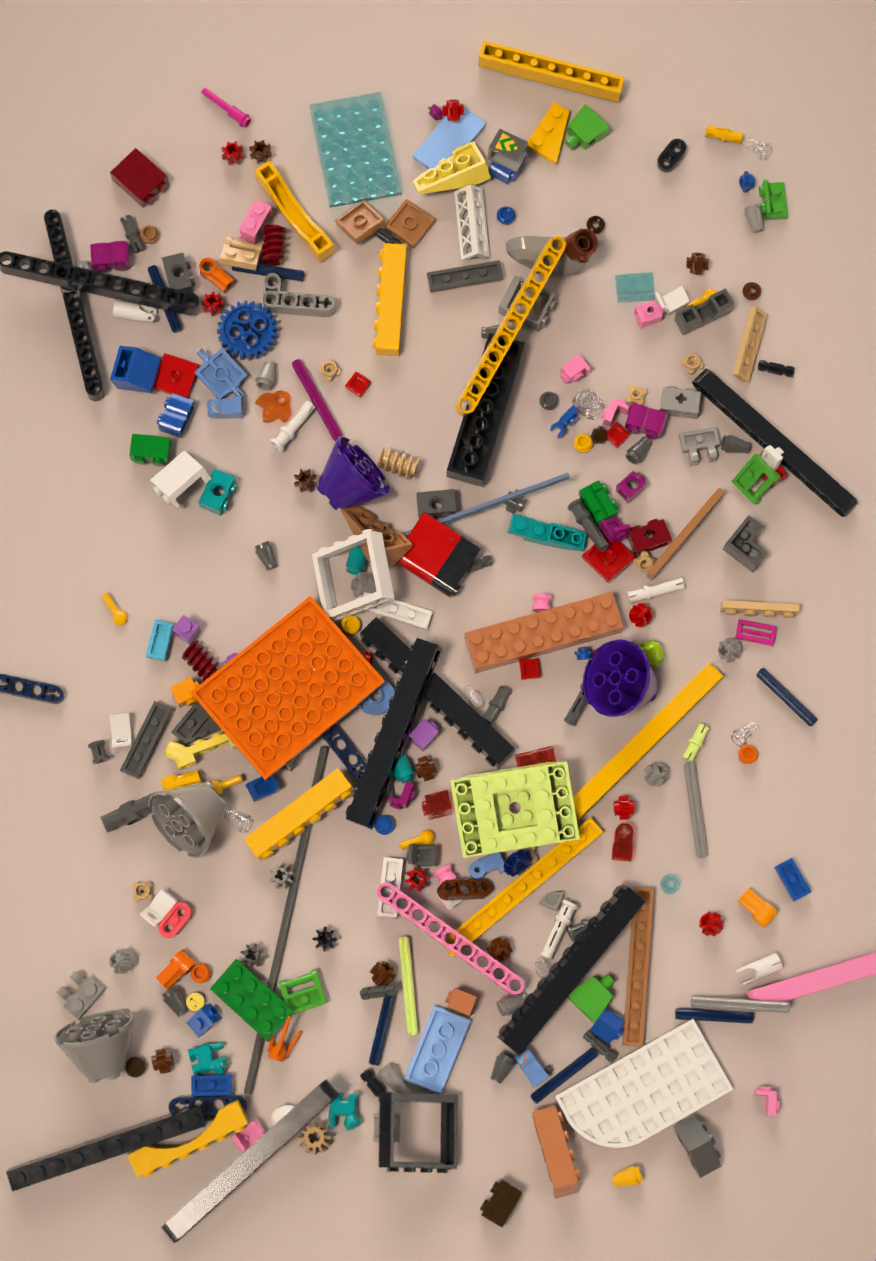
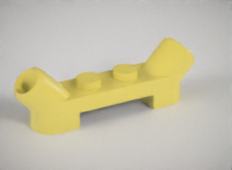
(185, 756)

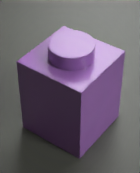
(186, 629)
(424, 734)

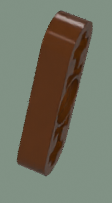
(457, 894)

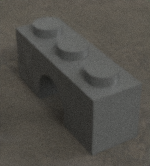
(695, 317)

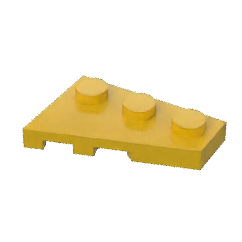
(549, 133)

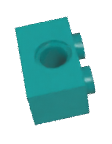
(218, 481)

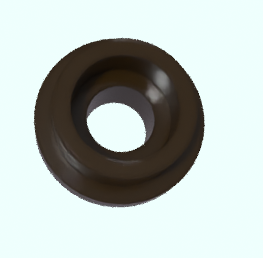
(598, 220)
(598, 435)

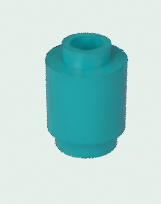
(356, 561)
(403, 770)

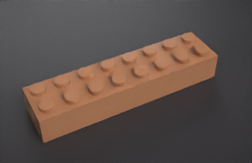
(543, 632)

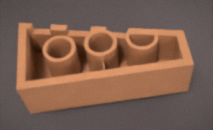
(556, 1152)

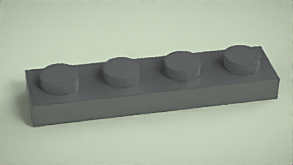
(464, 276)
(146, 740)

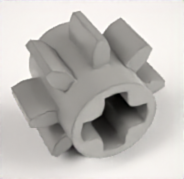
(729, 649)
(655, 774)
(286, 879)
(121, 961)

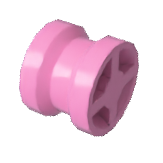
(541, 602)
(445, 874)

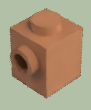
(460, 1002)

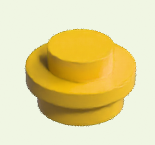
(583, 443)

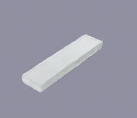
(402, 612)

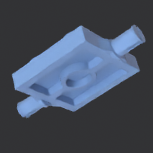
(220, 373)

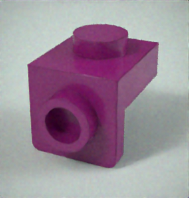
(614, 529)
(407, 794)

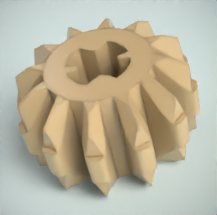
(316, 1144)

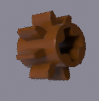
(260, 146)
(697, 263)
(305, 474)
(425, 768)
(500, 949)
(382, 973)
(162, 1061)

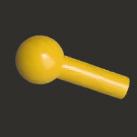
(704, 298)
(119, 617)
(219, 786)
(426, 837)

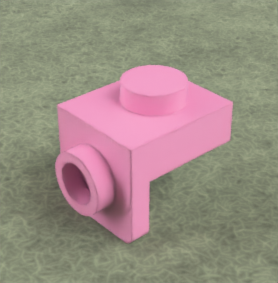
(609, 413)
(771, 1105)
(248, 1136)

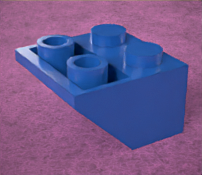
(135, 369)

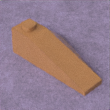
(394, 542)

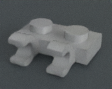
(700, 440)
(83, 998)

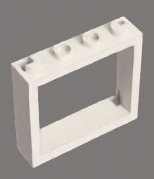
(380, 573)

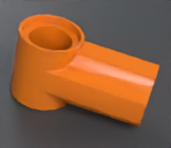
(216, 275)
(178, 967)

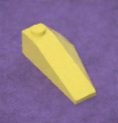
(459, 170)

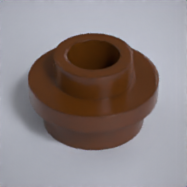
(751, 296)

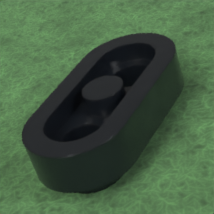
(670, 156)

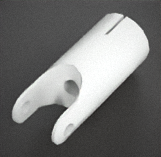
(133, 311)
(763, 967)

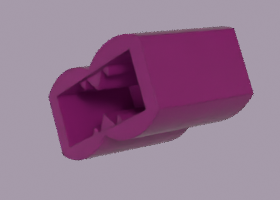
(110, 256)
(646, 421)

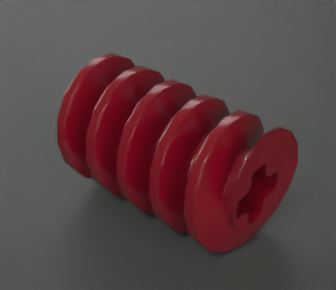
(272, 245)
(199, 660)

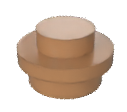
(149, 234)

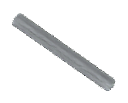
(695, 810)
(740, 1004)

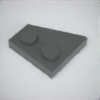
(195, 725)

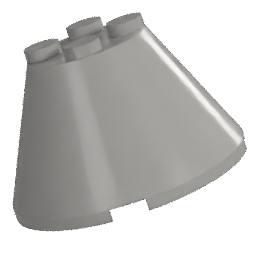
(187, 816)
(98, 1044)

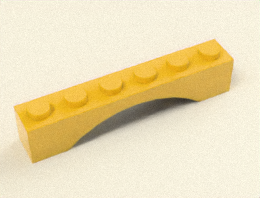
(306, 229)
(228, 1119)

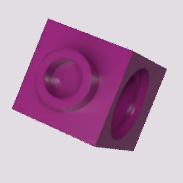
(627, 493)

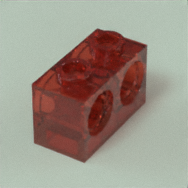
(535, 756)
(437, 805)

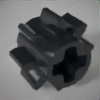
(328, 943)

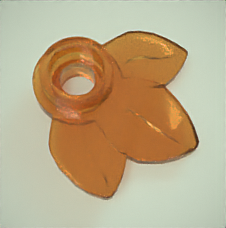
(273, 408)

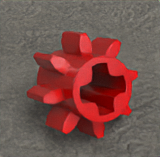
(453, 110)
(232, 152)
(208, 302)
(640, 615)
(623, 807)
(411, 877)
(711, 924)

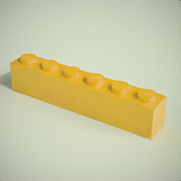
(391, 299)
(299, 814)

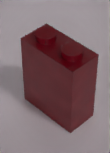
(139, 178)

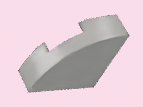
(552, 900)

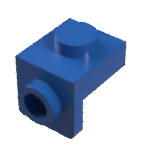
(261, 789)
(203, 1019)

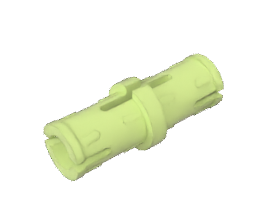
(695, 743)

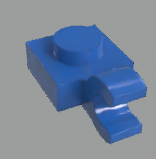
(567, 418)

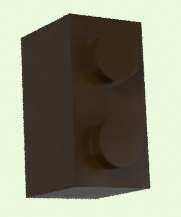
(501, 1202)

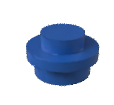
(505, 215)
(384, 825)

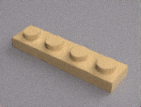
(749, 344)
(765, 608)

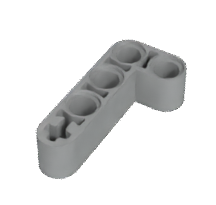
(298, 298)

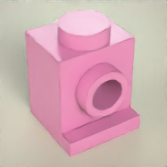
(645, 318)
(574, 370)

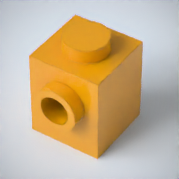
(182, 692)

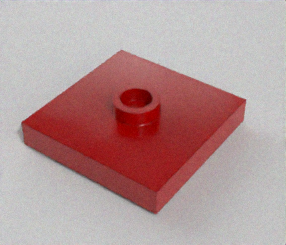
(175, 376)
(609, 562)

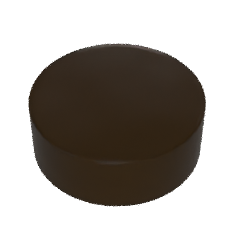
(135, 1067)

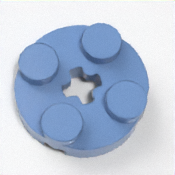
(381, 706)

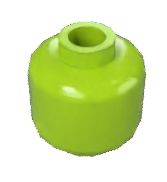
(653, 652)

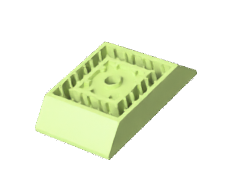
(491, 827)

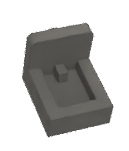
(422, 855)

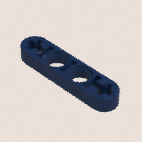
(26, 690)
(347, 751)
(207, 1102)

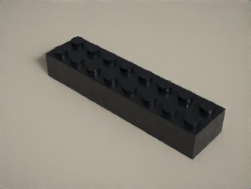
(482, 426)

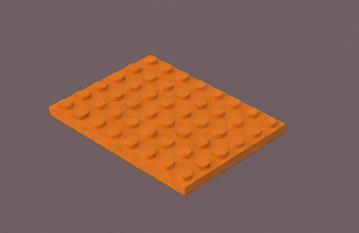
(287, 688)

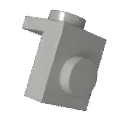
(363, 583)

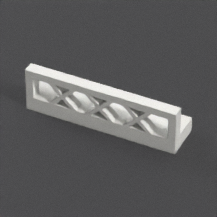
(475, 220)

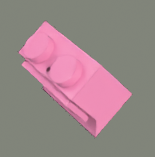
(254, 221)

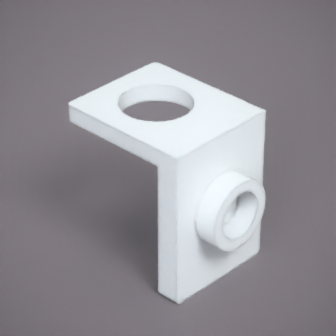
(673, 300)
(120, 730)
(159, 907)

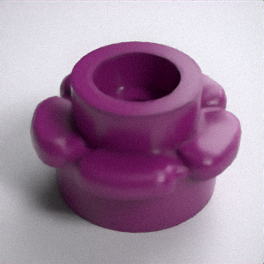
(435, 112)

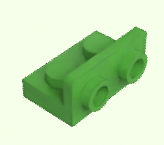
(774, 200)

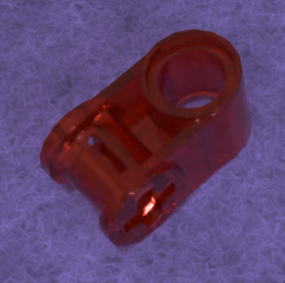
(623, 847)

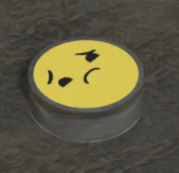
(195, 1001)

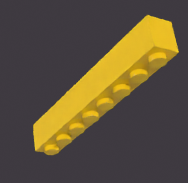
(550, 71)

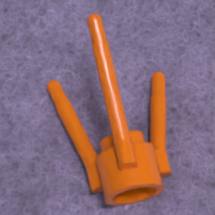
(278, 1050)

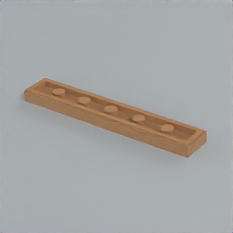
(685, 533)

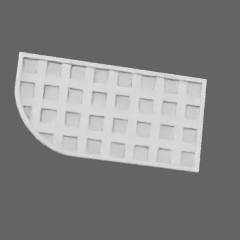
(646, 1090)

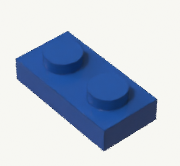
(792, 879)
(211, 1085)

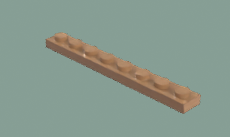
(638, 970)

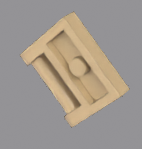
(238, 257)

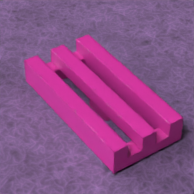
(754, 639)

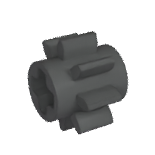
(515, 504)
(250, 961)

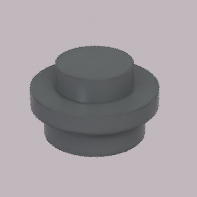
(548, 400)

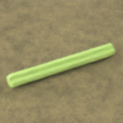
(408, 987)

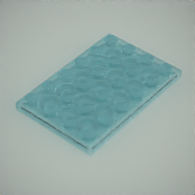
(355, 149)

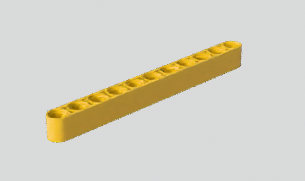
(517, 320)
(645, 739)

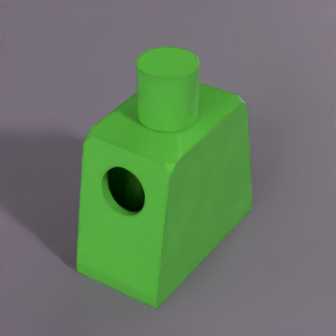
(586, 129)
(592, 996)

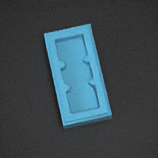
(159, 640)

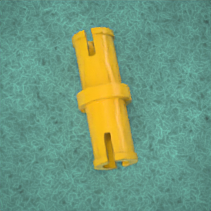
(723, 134)

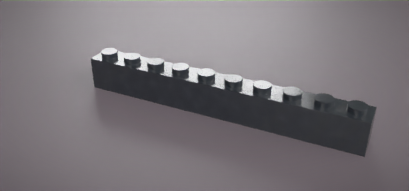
(440, 696)
(393, 733)
(570, 969)
(106, 1147)

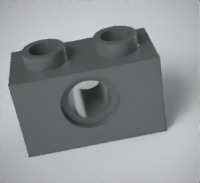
(174, 264)
(443, 497)

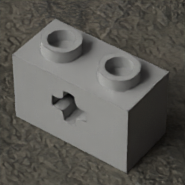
(690, 402)

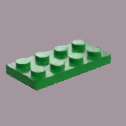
(252, 1000)

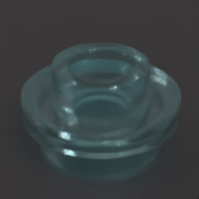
(676, 884)

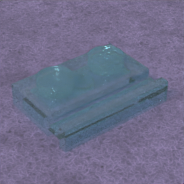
(634, 287)

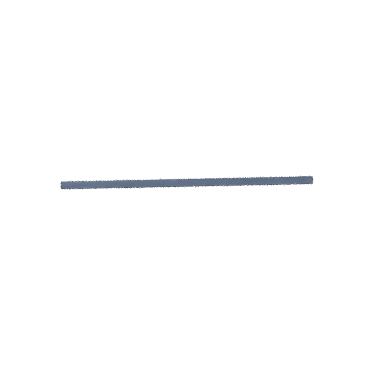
(500, 500)

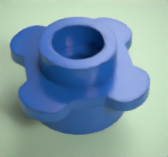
(746, 181)
(583, 653)

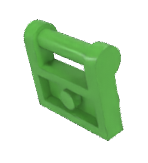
(750, 475)
(306, 998)

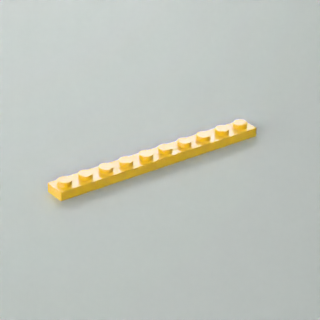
(525, 884)

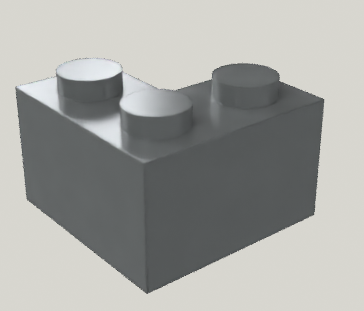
(742, 547)
(698, 1145)

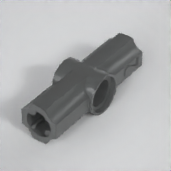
(127, 814)

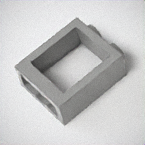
(545, 294)

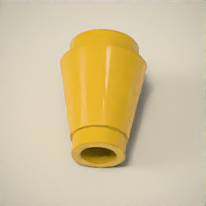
(628, 1177)

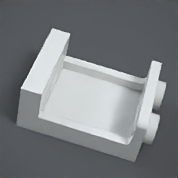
(178, 477)

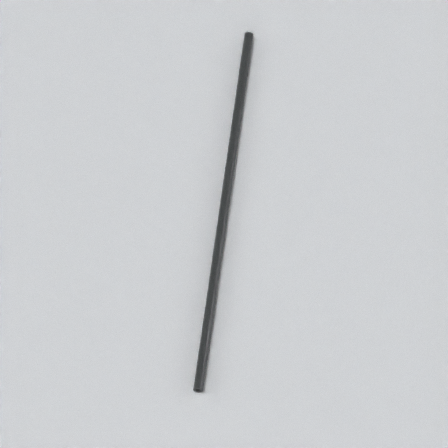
(285, 924)

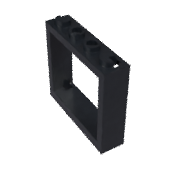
(448, 1148)

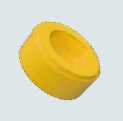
(350, 625)

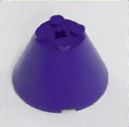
(351, 477)
(619, 679)

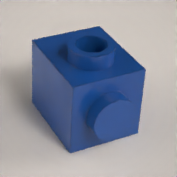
(608, 1026)

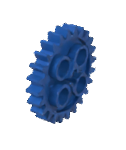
(239, 343)

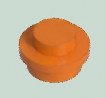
(747, 754)
(200, 973)

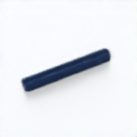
(284, 273)
(171, 316)
(786, 697)
(714, 1015)
(381, 1030)
(563, 1076)

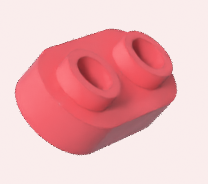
(173, 919)

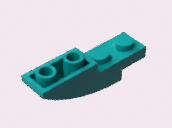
(547, 534)

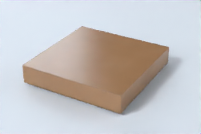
(360, 221)
(410, 223)

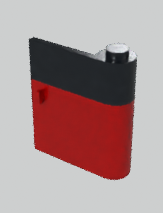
(438, 555)

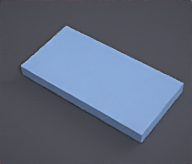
(447, 138)
(437, 1050)

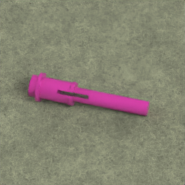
(243, 119)

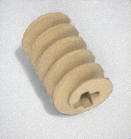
(398, 463)

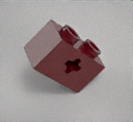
(656, 529)

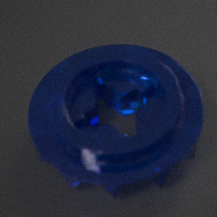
(517, 862)

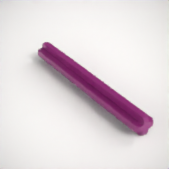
(316, 399)

